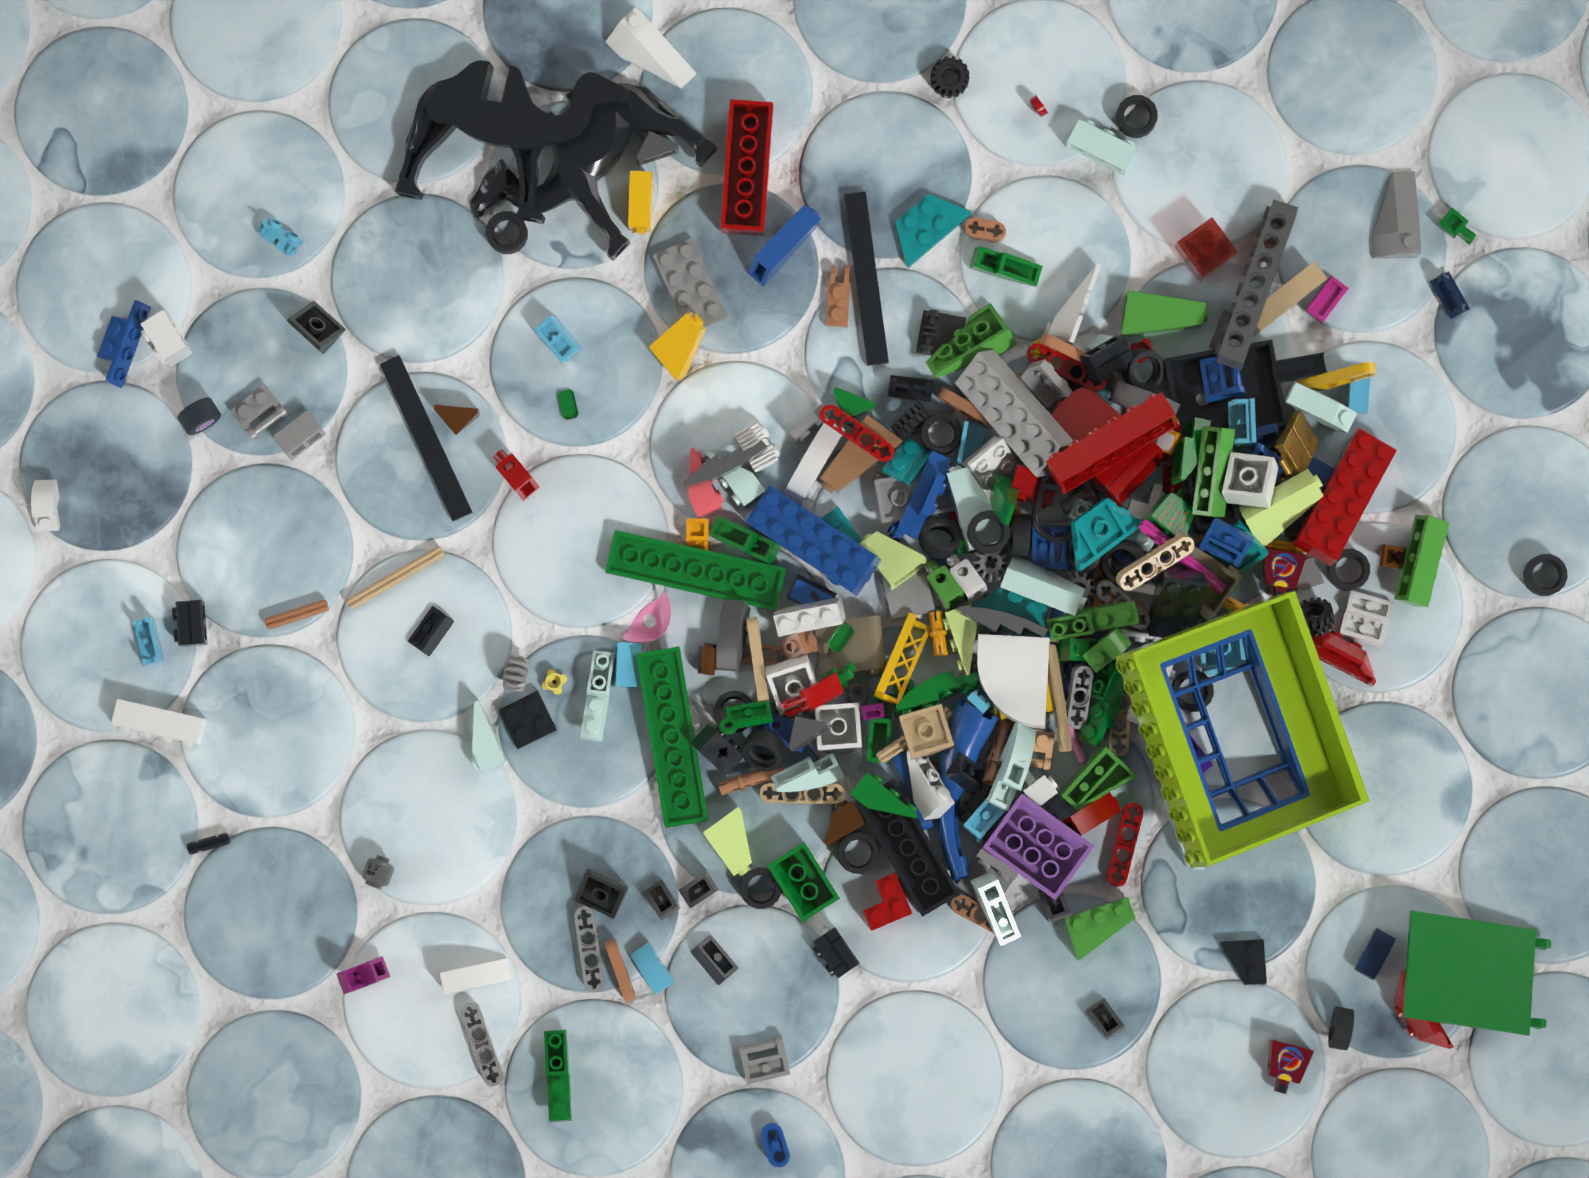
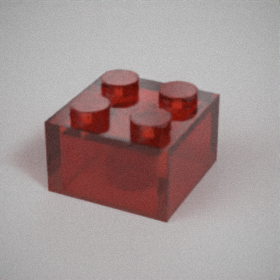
(1206, 249)

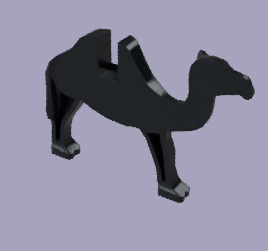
(511, 124)
(590, 157)

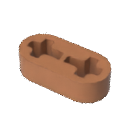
(984, 235)

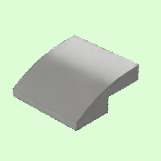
(910, 596)

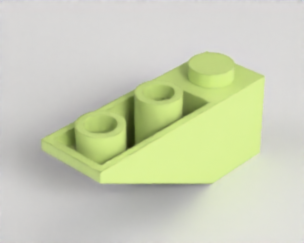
(963, 634)

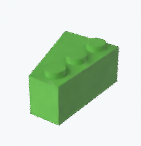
(1095, 778)
(1098, 924)

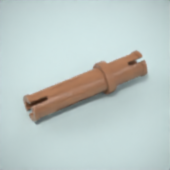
(998, 745)
(744, 781)

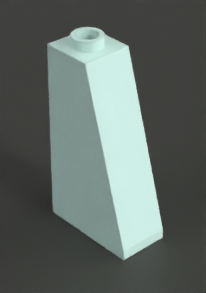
(969, 501)
(1042, 586)

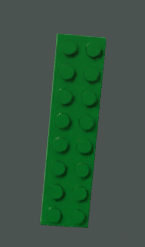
(695, 570)
(670, 737)

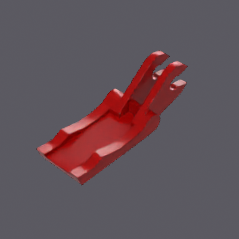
(814, 695)

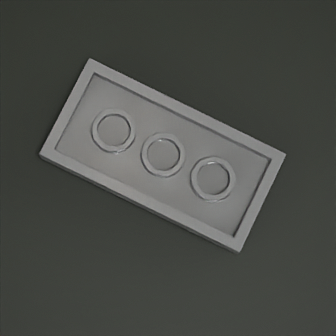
(690, 282)
(894, 497)

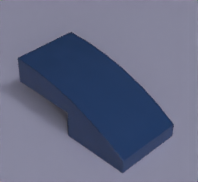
(1267, 436)
(1375, 954)

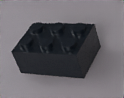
(1176, 601)

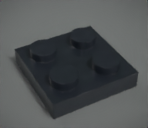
(527, 719)

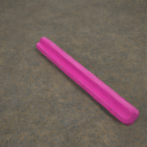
(1188, 562)

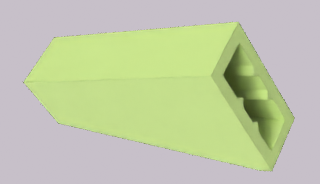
(1287, 505)

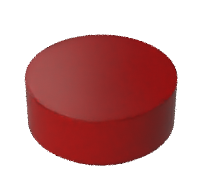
(1038, 106)

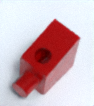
(515, 474)

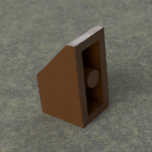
(843, 822)

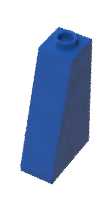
(783, 245)

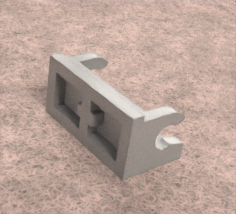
(299, 435)

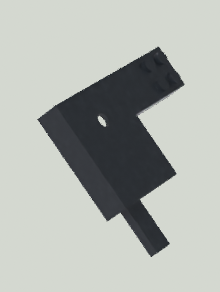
(1262, 381)

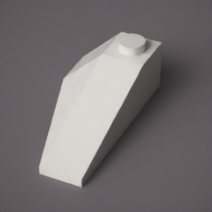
(642, 44)
(1070, 316)

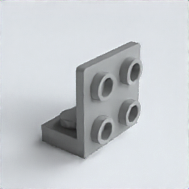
(807, 430)
(987, 863)

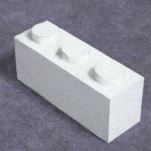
(809, 616)

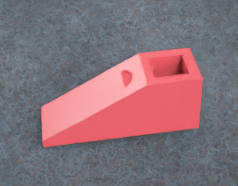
(703, 497)

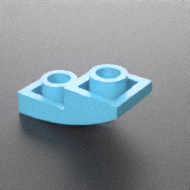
(651, 968)

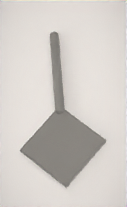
(1309, 576)

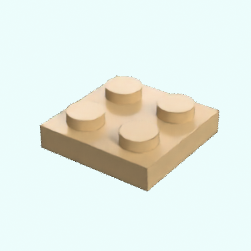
(926, 731)

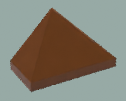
(457, 417)
(1392, 556)

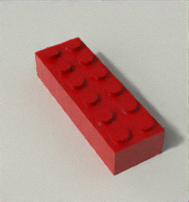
(747, 167)
(1112, 442)
(1344, 497)

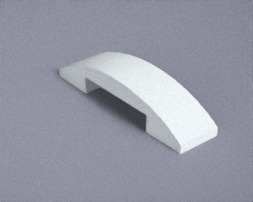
(812, 463)

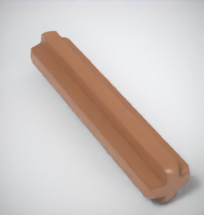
(296, 614)

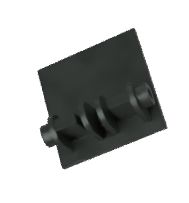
(937, 330)

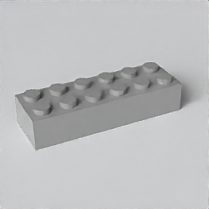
(1013, 411)

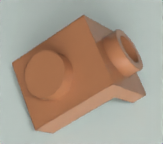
(799, 644)

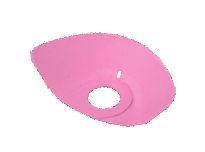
(661, 610)

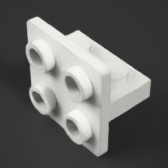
(990, 460)

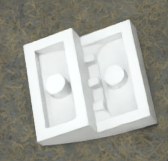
(1365, 618)

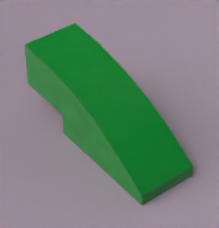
(1005, 266)
(1188, 449)
(1003, 498)
(744, 540)
(879, 729)

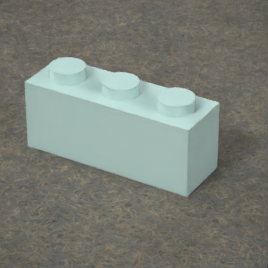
(1101, 146)

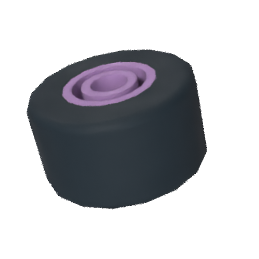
(199, 416)

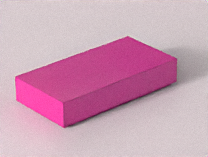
(1326, 299)

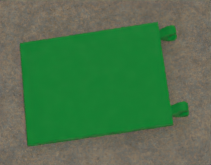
(1471, 973)

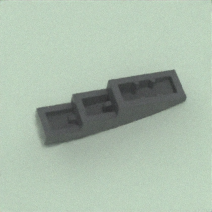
(716, 468)
(993, 619)

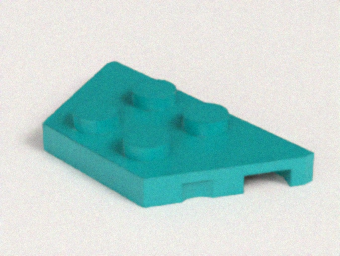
(927, 225)
(1100, 530)
(1017, 605)

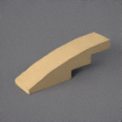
(1290, 294)

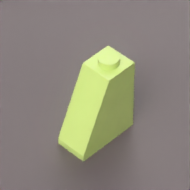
(897, 560)
(731, 842)

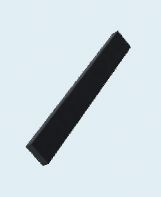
(866, 279)
(426, 438)

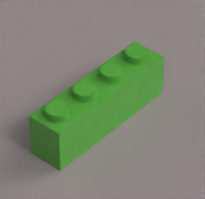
(1211, 471)
(1421, 561)

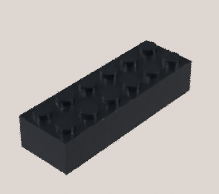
(911, 856)

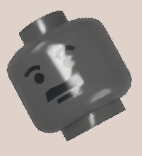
(378, 872)

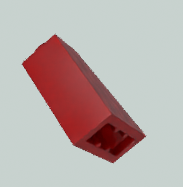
(1093, 814)

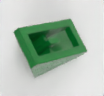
(852, 404)

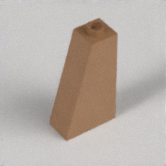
(854, 461)

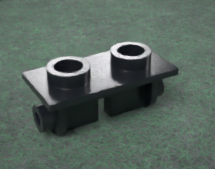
(910, 388)

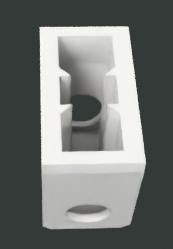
(971, 584)

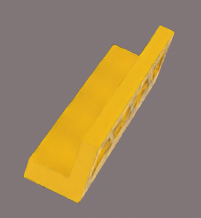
(896, 654)

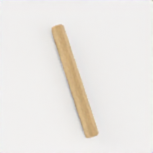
(395, 577)
(1058, 701)

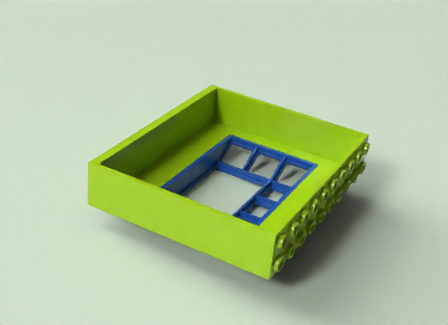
(1298, 713)

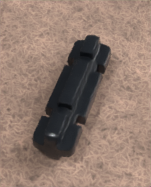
(208, 843)

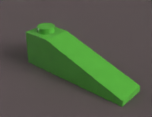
(981, 333)

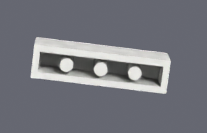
(159, 722)

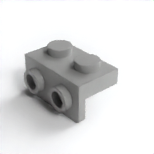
(1045, 383)

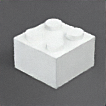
(166, 337)
(1250, 480)
(788, 678)
(845, 727)

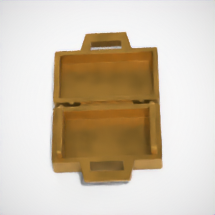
(1297, 444)

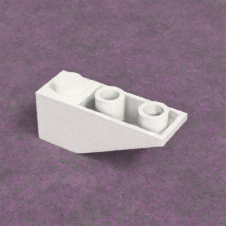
(928, 789)

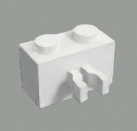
(1041, 789)

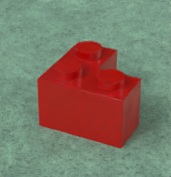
(1027, 484)
(893, 906)

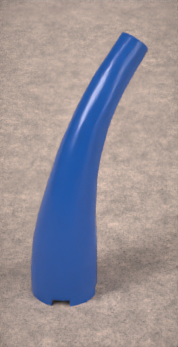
(969, 733)

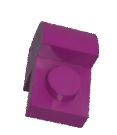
(363, 975)

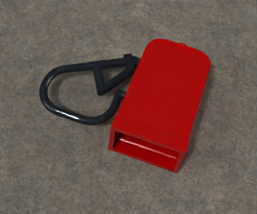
(1078, 416)

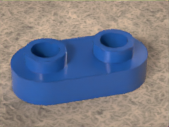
(775, 1144)

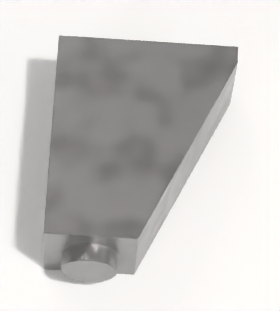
(1128, 396)

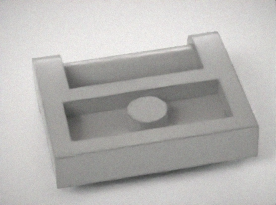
(256, 405)
(765, 1067)

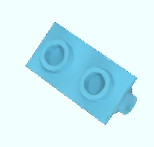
(287, 241)

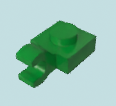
(1455, 224)
(844, 674)

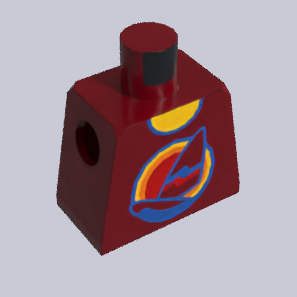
(1282, 570)
(1287, 1064)

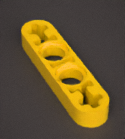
(1340, 376)

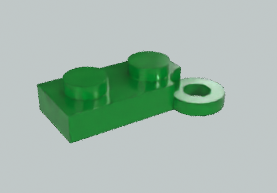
(746, 715)

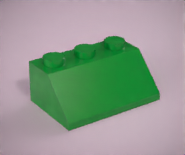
(803, 882)

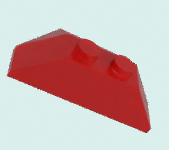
(1344, 656)
(1422, 1030)

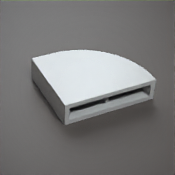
(1015, 676)

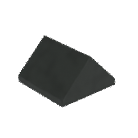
(316, 326)
(601, 893)

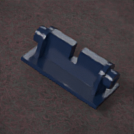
(1449, 295)

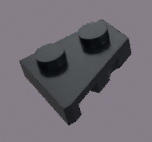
(1247, 959)

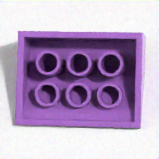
(1038, 846)

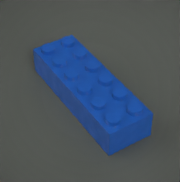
(813, 540)

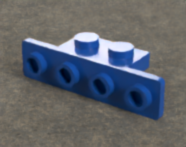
(122, 341)
(924, 495)

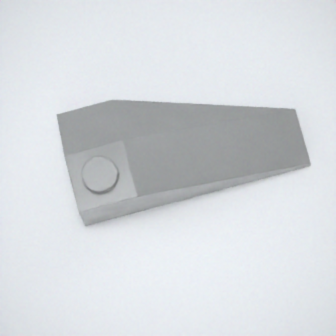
(1398, 222)

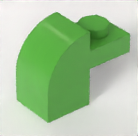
(1106, 649)

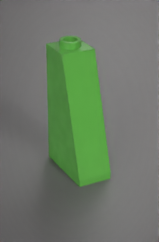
(1159, 314)

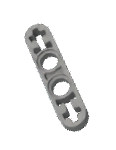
(592, 948)
(485, 1043)

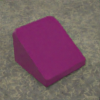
(872, 711)

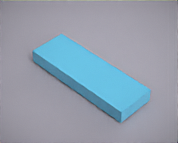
(980, 700)

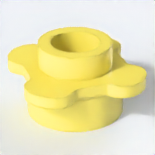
(560, 680)

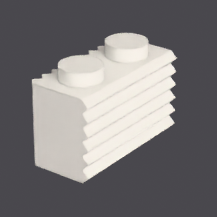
(750, 437)

